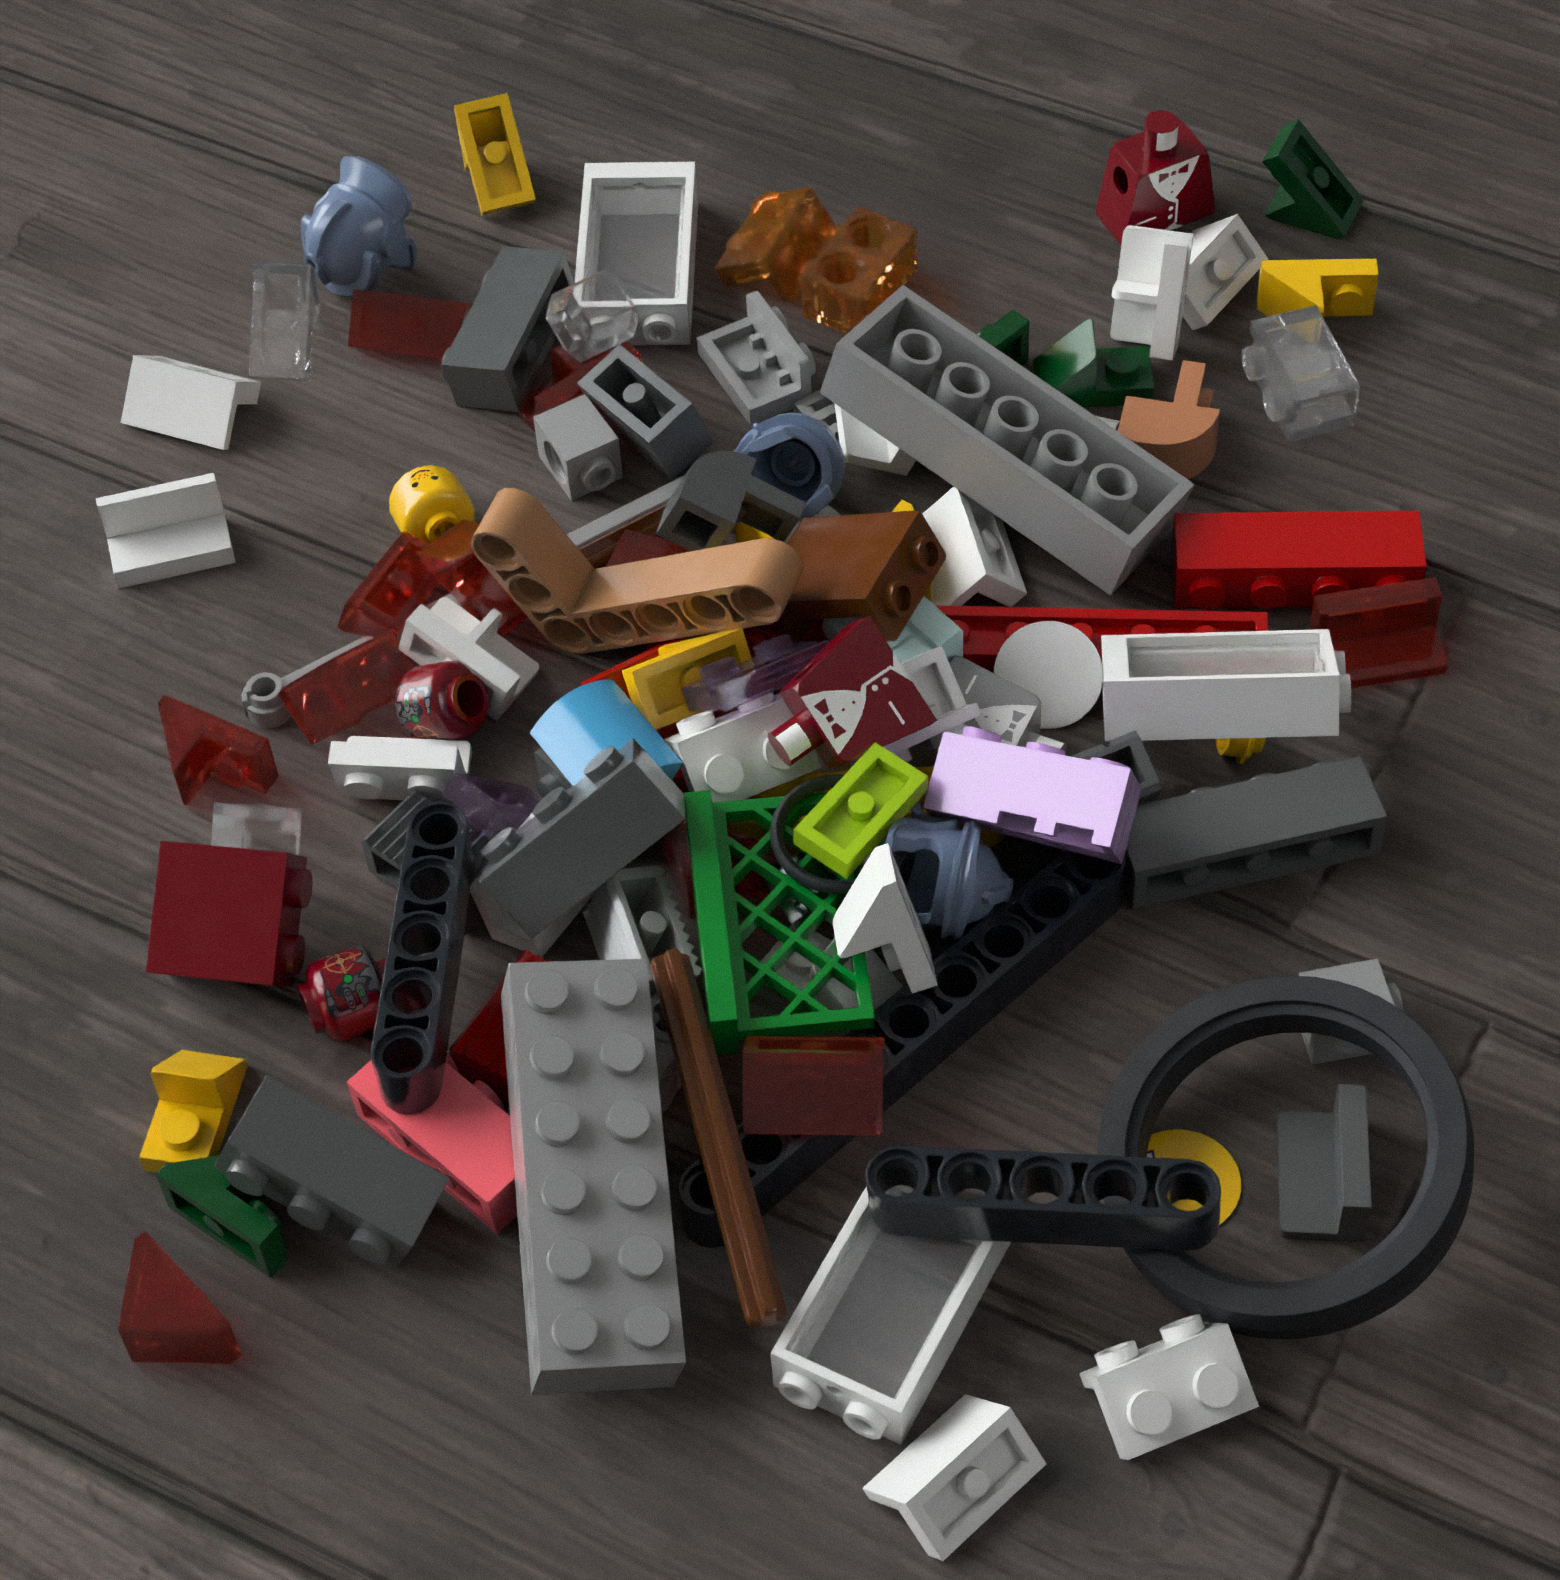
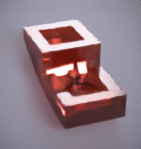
(346, 687)

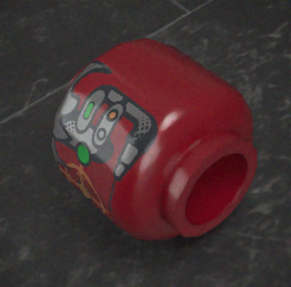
(441, 702)
(343, 993)

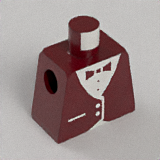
(1156, 178)
(849, 700)

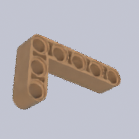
(632, 601)

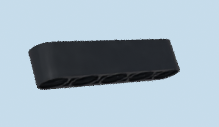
(427, 980)
(1071, 1219)

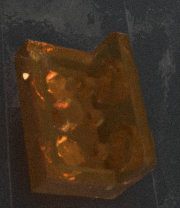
(777, 240)

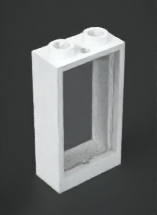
(645, 239)
(1223, 685)
(881, 1322)

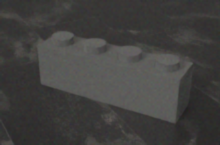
(1252, 831)

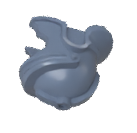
(358, 228)
(796, 457)
(947, 871)

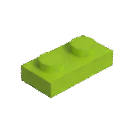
(860, 810)

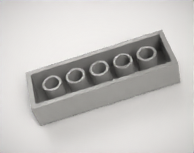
(1005, 438)
(591, 1177)

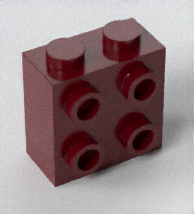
(228, 914)

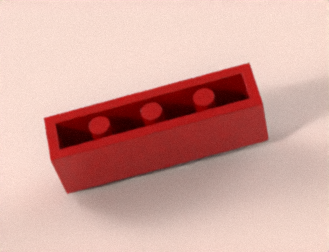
(1290, 556)

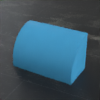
(592, 720)

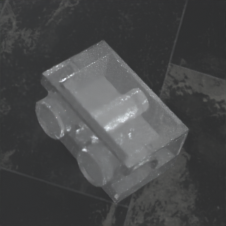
(1301, 374)

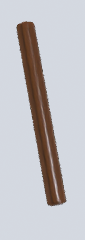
(718, 1141)

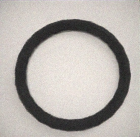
(780, 849)

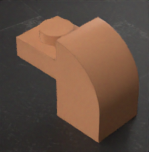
(1178, 431)

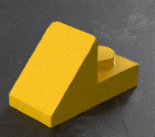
(494, 154)
(1332, 285)
(658, 681)
(193, 1107)

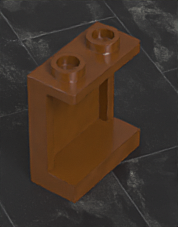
(862, 569)

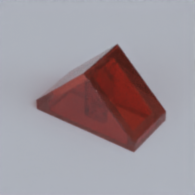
(168, 1316)

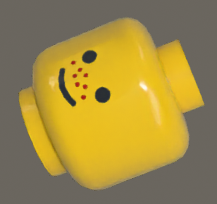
(429, 502)

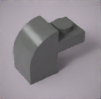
(720, 494)

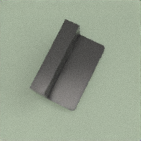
(1325, 1170)

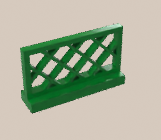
(722, 937)

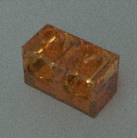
(857, 269)

